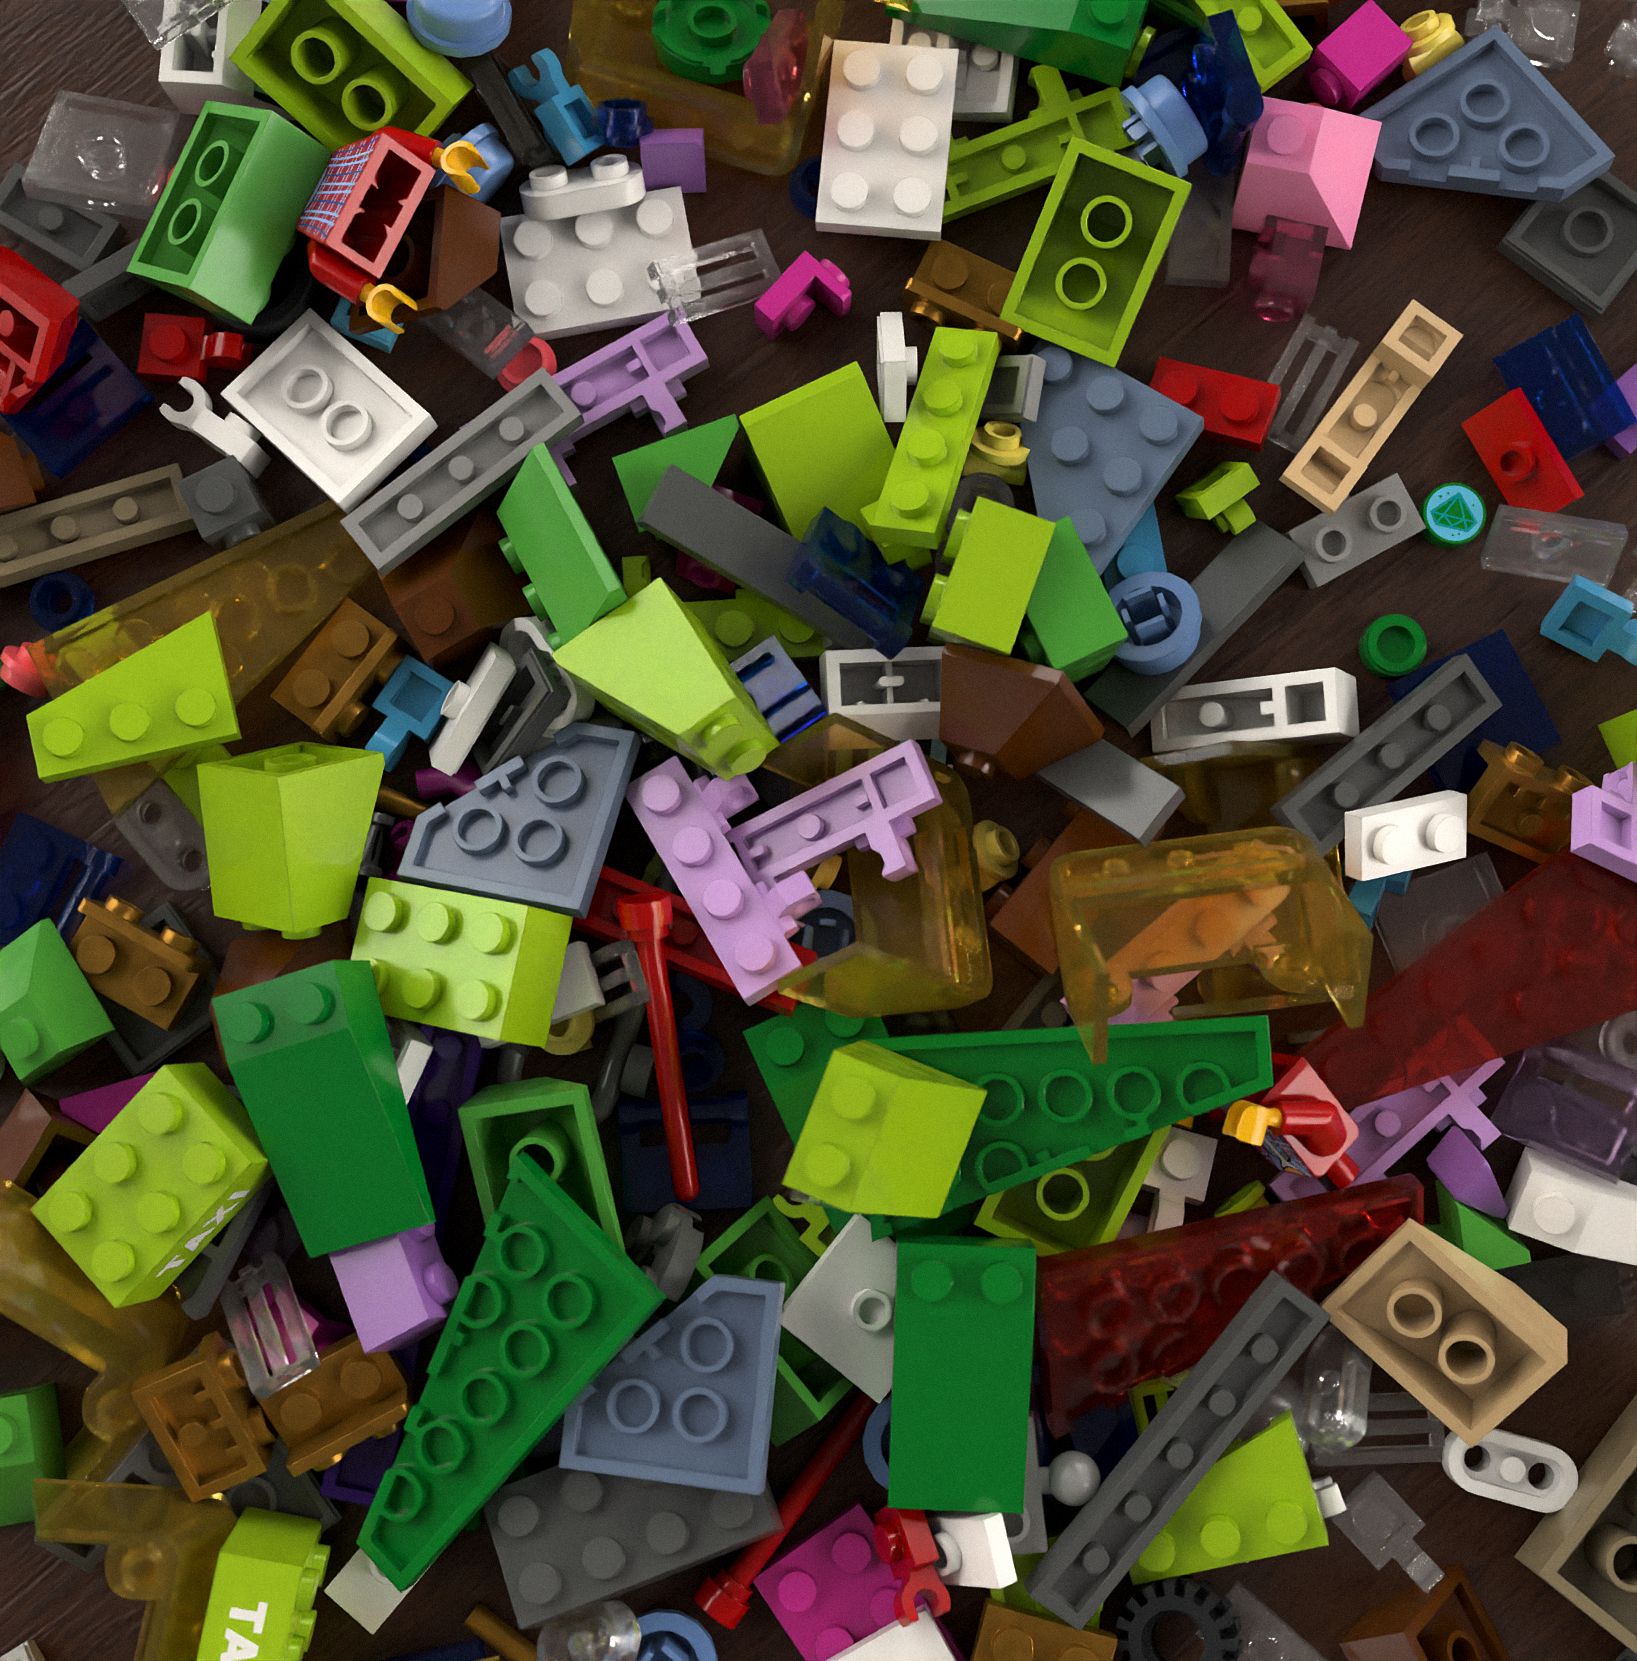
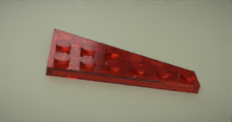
(1514, 975)
(1167, 1295)

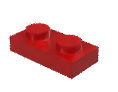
(1233, 406)

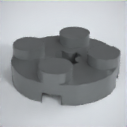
(665, 1250)

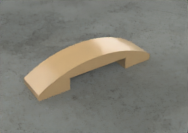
(1370, 408)

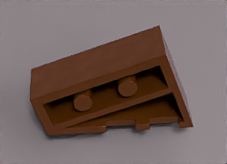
(1022, 916)

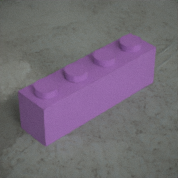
(396, 1288)

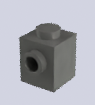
(226, 504)

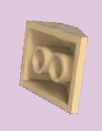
(1448, 1330)

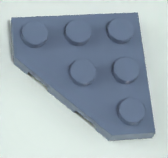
(1486, 127)
(1101, 448)
(531, 825)
(688, 1394)

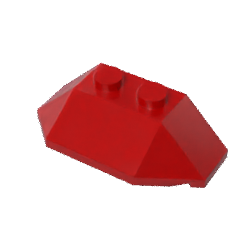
(34, 329)

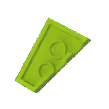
(140, 709)
(1243, 1510)

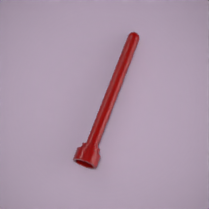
(647, 922)
(727, 1592)

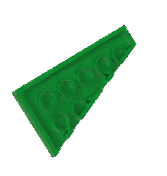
(1058, 1108)
(515, 1354)

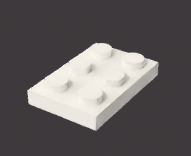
(887, 140)
(593, 266)
(329, 410)

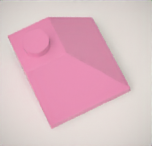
(1306, 168)

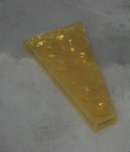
(263, 603)

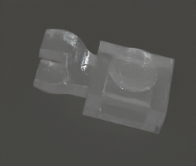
(1537, 27)
(1383, 1529)

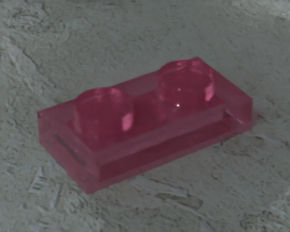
(777, 66)

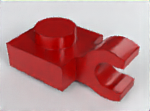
(187, 347)
(909, 1549)

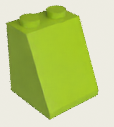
(819, 450)
(670, 680)
(288, 833)
(884, 1134)

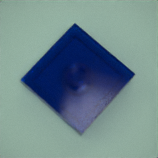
(1519, 719)

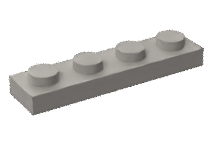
(461, 471)

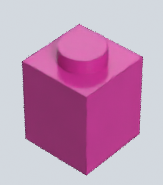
(1356, 58)

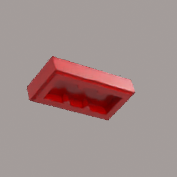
(1522, 455)

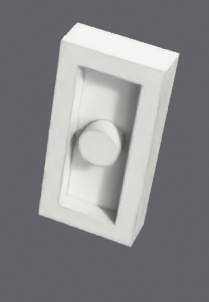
(1405, 835)

